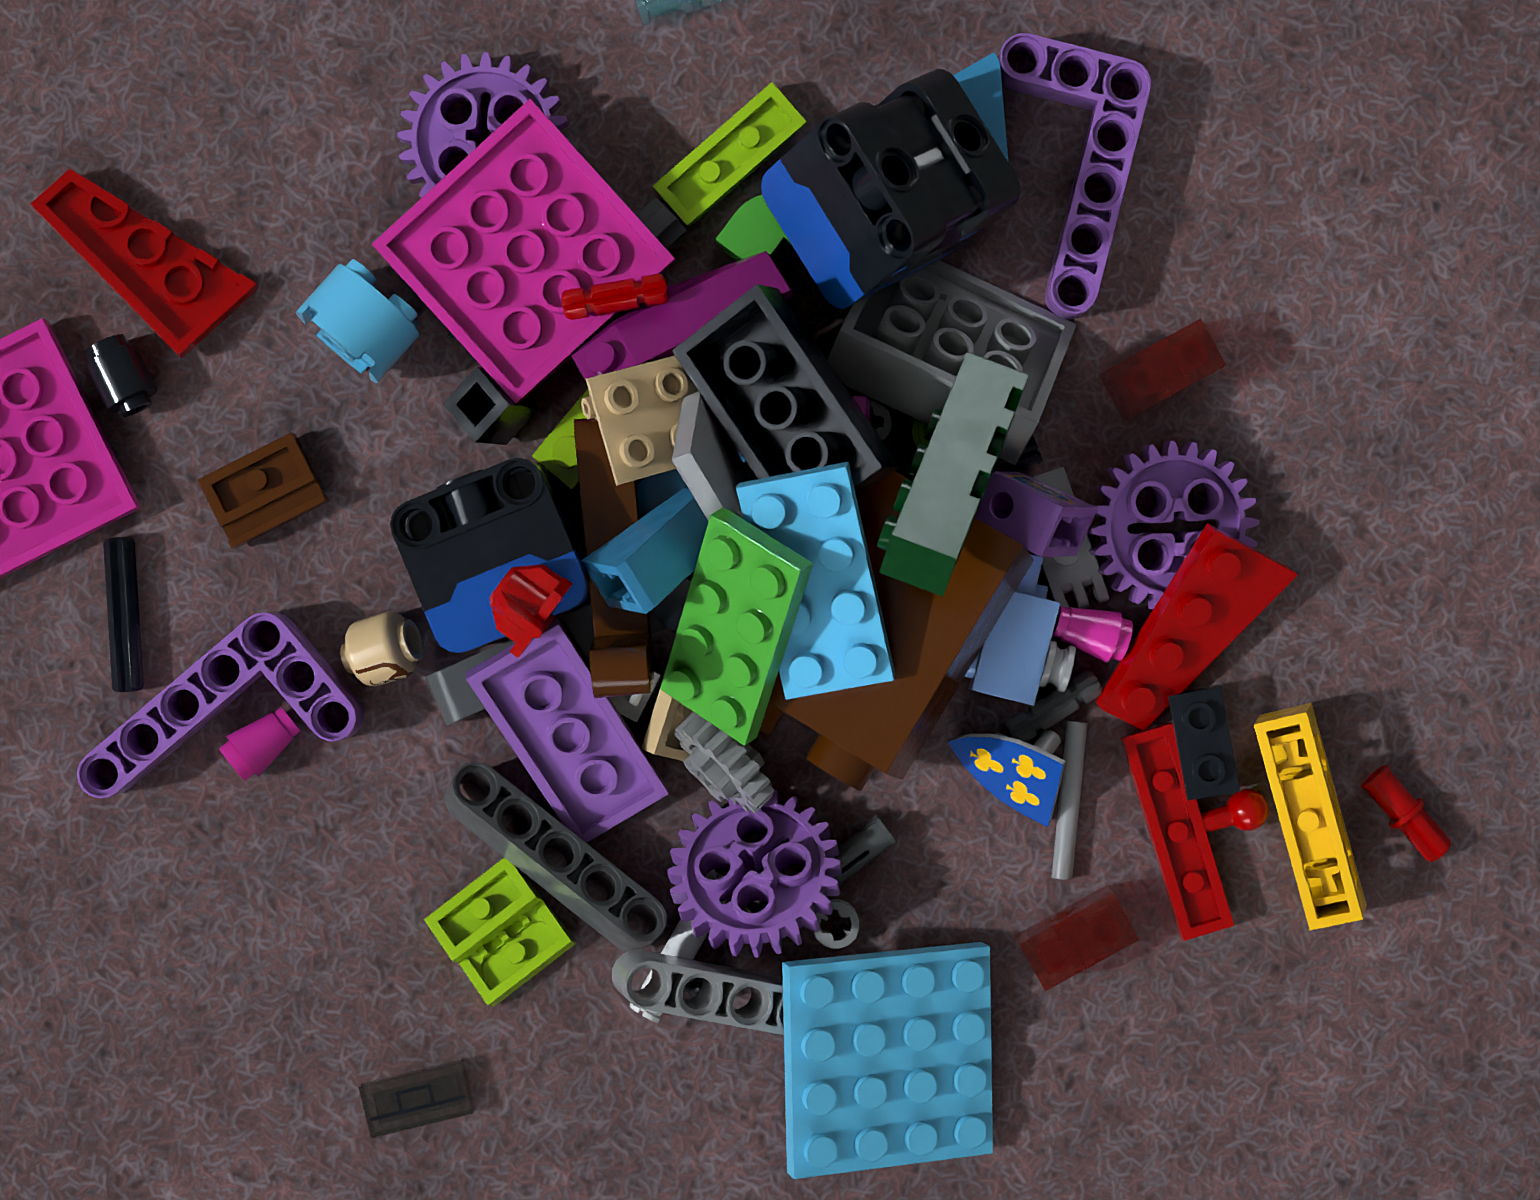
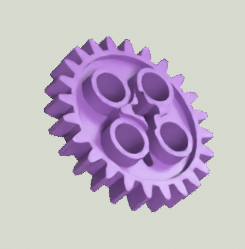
(437, 140)
(1171, 480)
(789, 898)

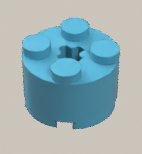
(360, 320)

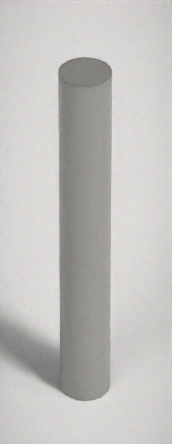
(1069, 800)

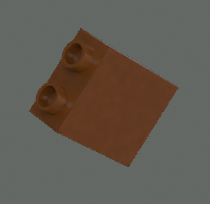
(930, 647)

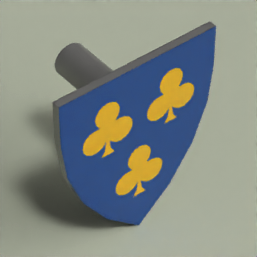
(1015, 771)

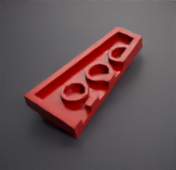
(159, 275)
(1196, 618)

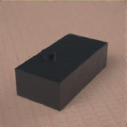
(780, 393)

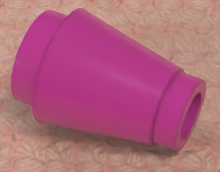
(1094, 631)
(259, 743)

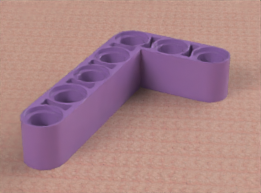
(1094, 160)
(214, 695)

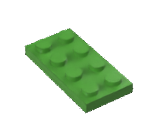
(735, 625)

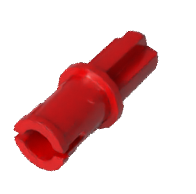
(1406, 813)

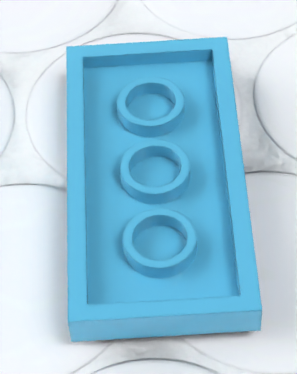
(839, 624)

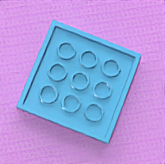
(887, 1059)

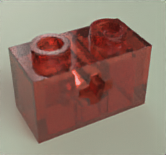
(1162, 369)
(1076, 937)

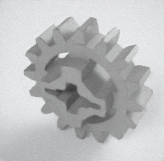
(724, 764)

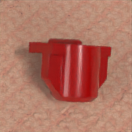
(526, 602)

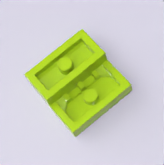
(499, 931)

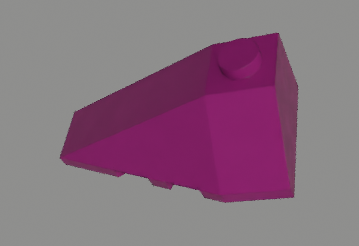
(655, 330)

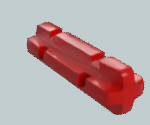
(615, 296)

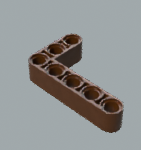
(622, 638)

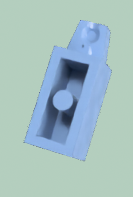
(1018, 644)

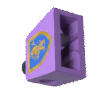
(1035, 514)

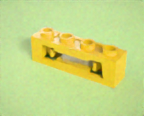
(1310, 816)

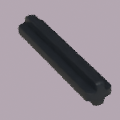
(123, 614)

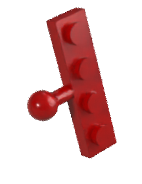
(1181, 831)

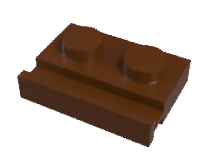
(263, 490)

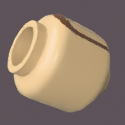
(382, 648)

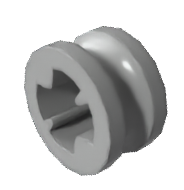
(1058, 666)
(826, 937)

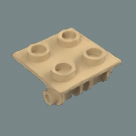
(639, 415)

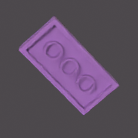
(565, 736)

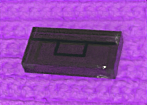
(416, 1098)

